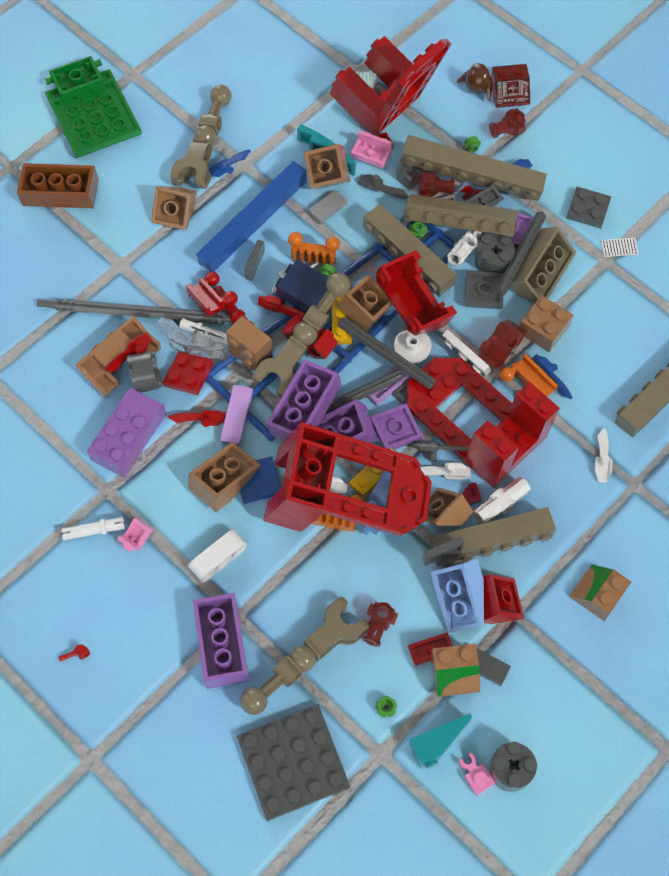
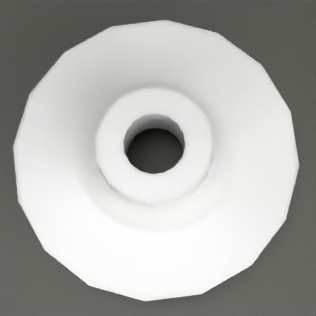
(412, 352)

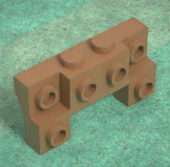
(96, 361)

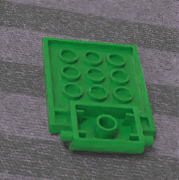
(90, 107)

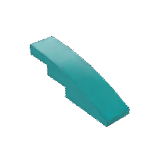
(318, 141)

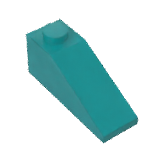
(434, 743)

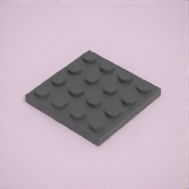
(293, 762)

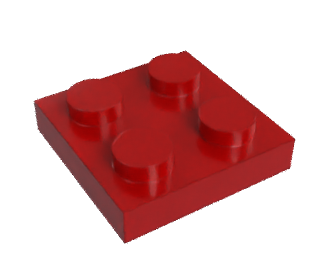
(188, 373)

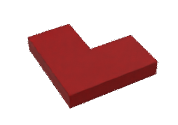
(421, 650)

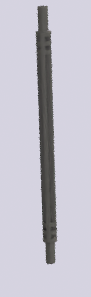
(133, 310)

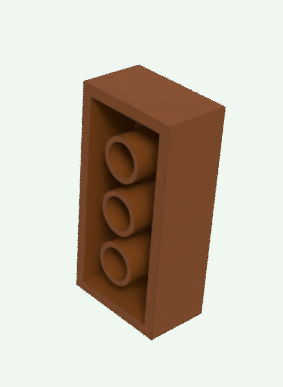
(58, 185)

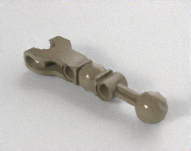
(199, 152)
(303, 335)
(304, 656)

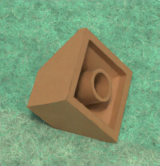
(173, 206)
(447, 508)

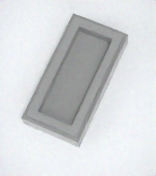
(327, 207)

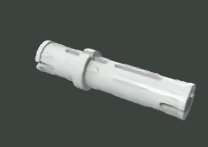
(186, 324)
(103, 526)

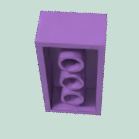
(304, 399)
(126, 432)
(220, 641)

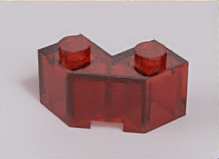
(501, 343)

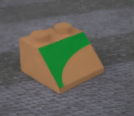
(600, 590)
(456, 670)

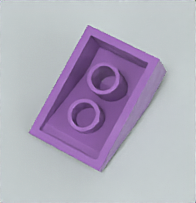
(352, 421)

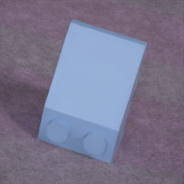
(460, 595)

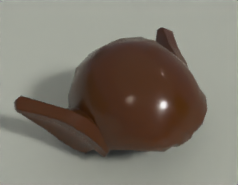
(478, 80)

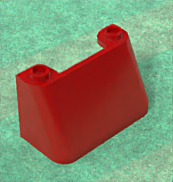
(412, 296)

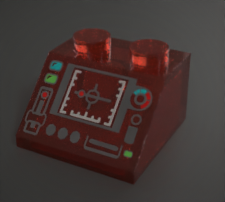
(511, 85)

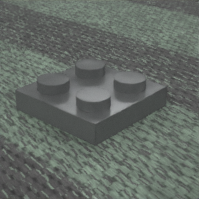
(588, 207)
(481, 290)

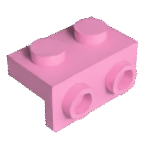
(372, 149)

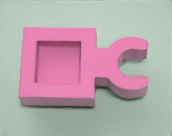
(477, 777)

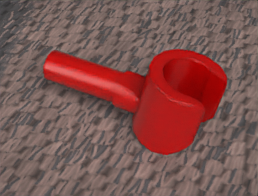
(468, 190)
(80, 650)

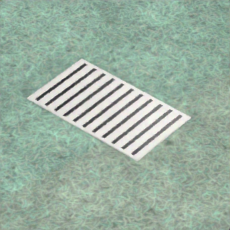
(619, 247)

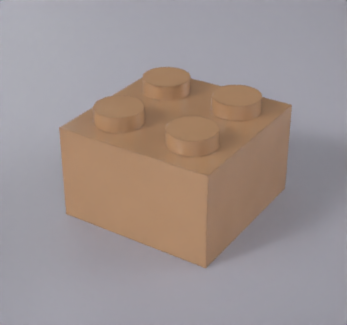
(327, 166)
(365, 303)
(546, 323)
(248, 343)

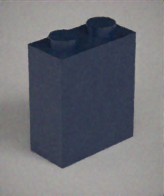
(301, 286)

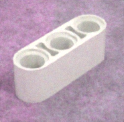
(217, 555)

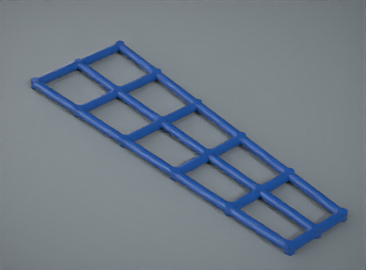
(347, 357)

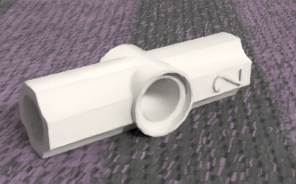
(464, 246)
(502, 500)

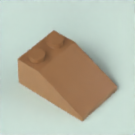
(222, 476)

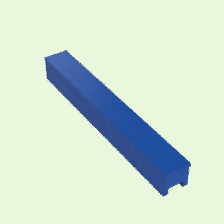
(252, 217)

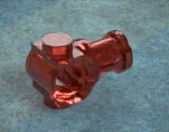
(512, 124)
(430, 184)
(378, 623)

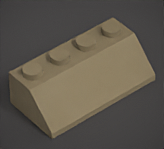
(543, 265)

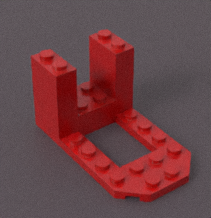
(397, 72)
(493, 448)
(309, 465)

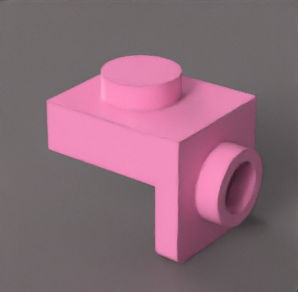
(135, 535)

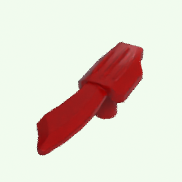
(277, 305)
(135, 346)
(207, 417)

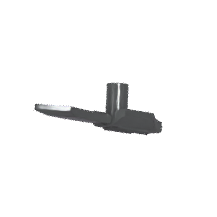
(375, 183)
(433, 448)

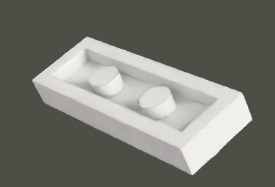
(465, 353)

